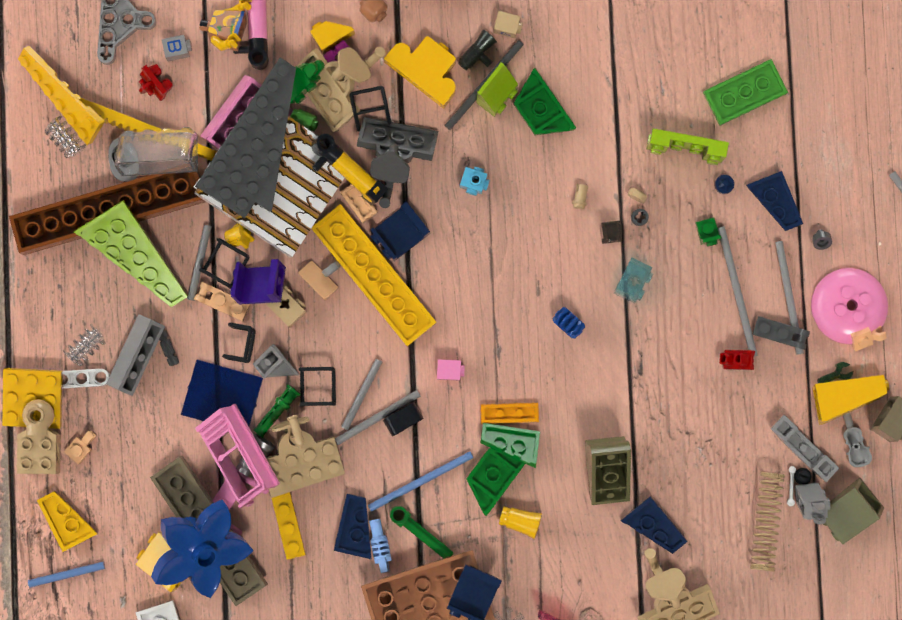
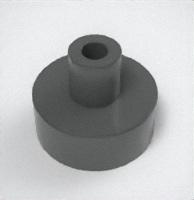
(822, 240)

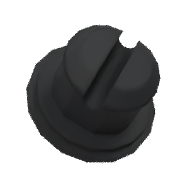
(802, 476)

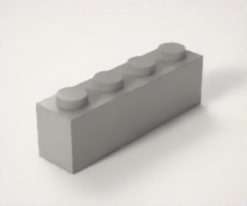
(135, 355)

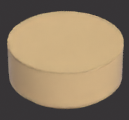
(637, 195)

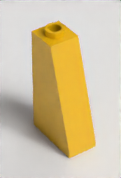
(845, 396)

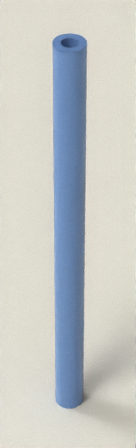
(420, 481)

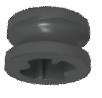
(644, 221)

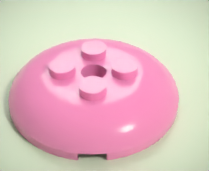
(831, 300)

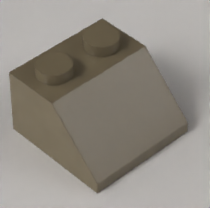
(889, 421)

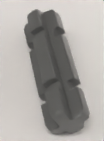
(168, 349)

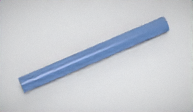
(66, 574)

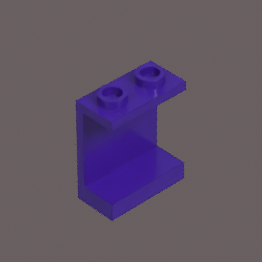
(258, 283)

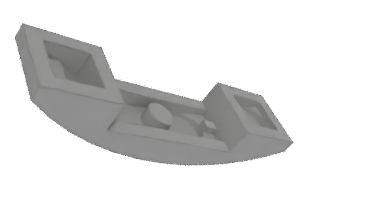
(804, 448)

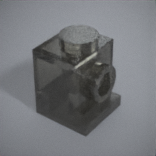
(611, 232)

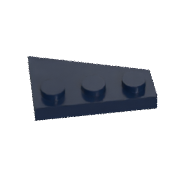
(777, 199)
(656, 525)
(354, 529)

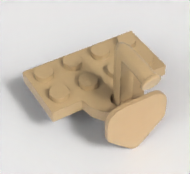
(332, 91)
(305, 460)
(673, 599)

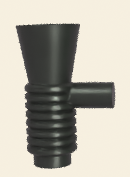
(477, 50)

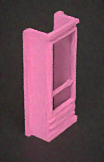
(231, 420)

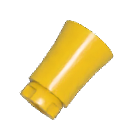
(521, 521)

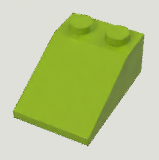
(497, 90)

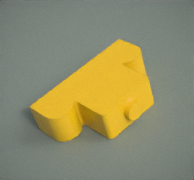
(425, 68)

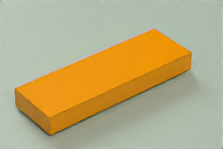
(509, 413)

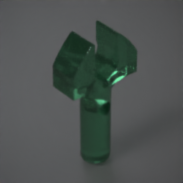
(836, 374)

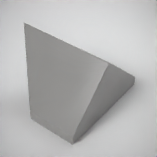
(274, 364)

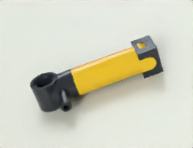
(348, 168)

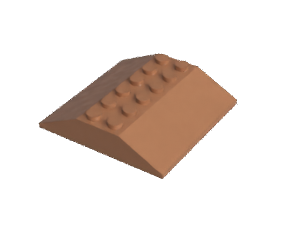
(419, 592)

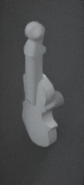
(858, 454)

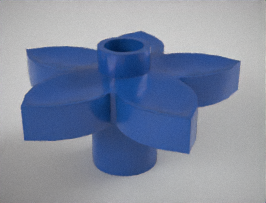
(199, 549)

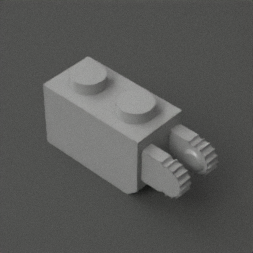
(812, 502)

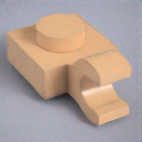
(865, 337)
(79, 448)

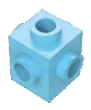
(472, 174)

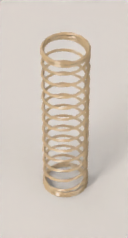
(765, 567)

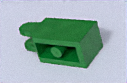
(305, 80)

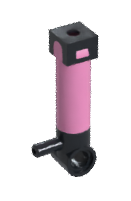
(256, 34)

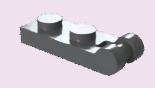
(780, 332)

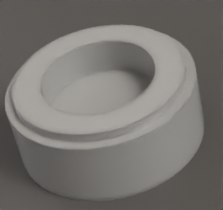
(331, 268)

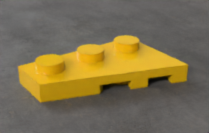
(64, 521)

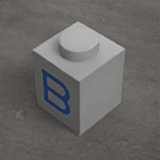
(176, 48)

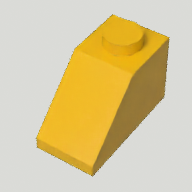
(330, 34)

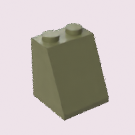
(853, 511)

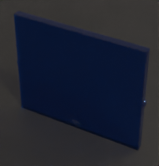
(220, 387)

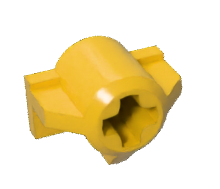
(238, 236)

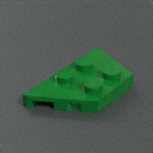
(541, 108)
(492, 478)

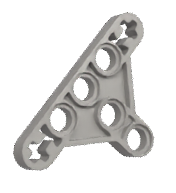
(118, 28)

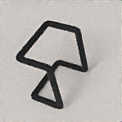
(385, 107)
(220, 242)
(249, 343)
(302, 403)

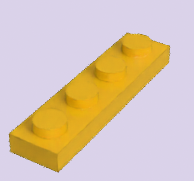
(288, 526)

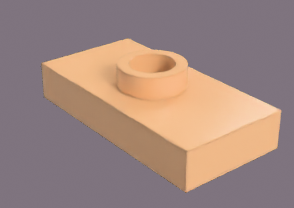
(360, 207)

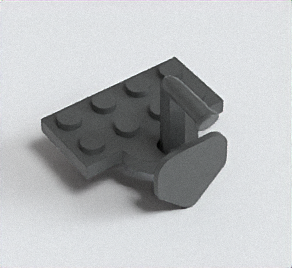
(394, 149)

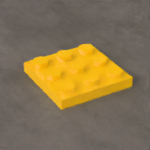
(25, 385)

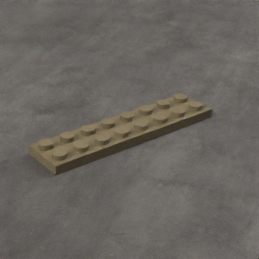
(188, 499)

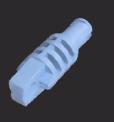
(380, 546)

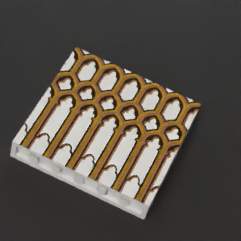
(298, 196)

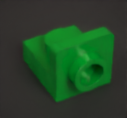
(708, 232)

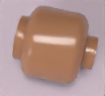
(373, 10)

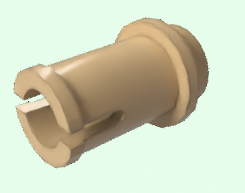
(580, 196)

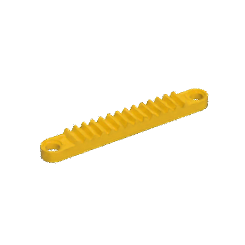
(132, 124)

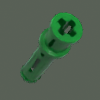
(282, 403)

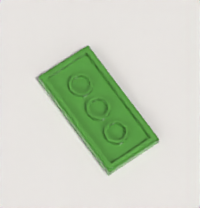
(745, 92)

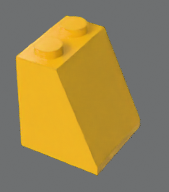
(150, 556)

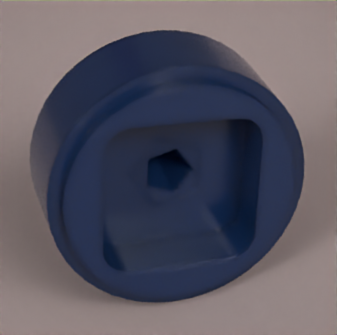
(724, 184)

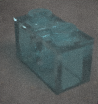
(625, 288)

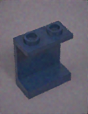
(399, 232)
(473, 594)

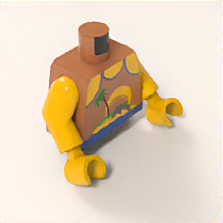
(227, 26)

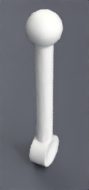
(790, 502)

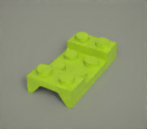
(713, 150)

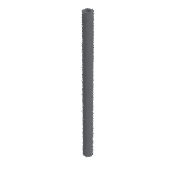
(473, 97)

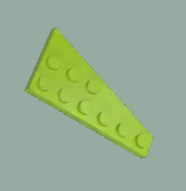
(128, 246)

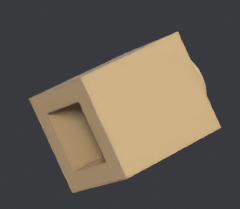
(507, 24)

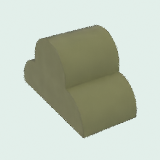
(608, 469)

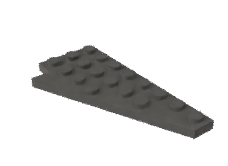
(250, 157)

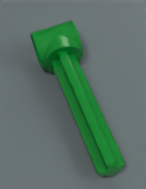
(421, 533)

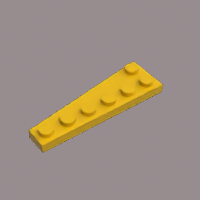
(81, 118)

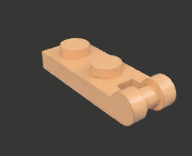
(222, 302)

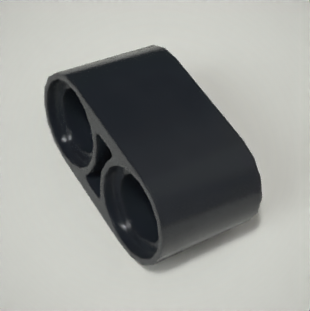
(403, 419)

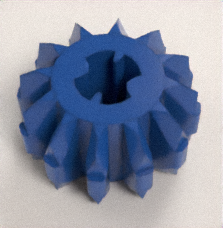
(568, 322)

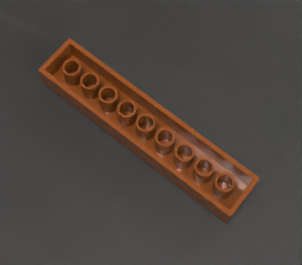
(144, 196)

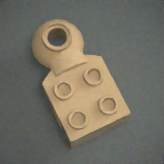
(38, 445)

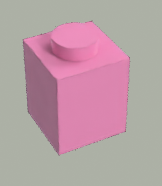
(450, 370)

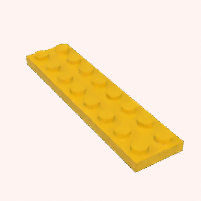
(373, 275)

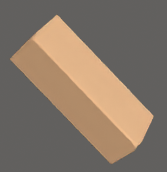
(315, 278)

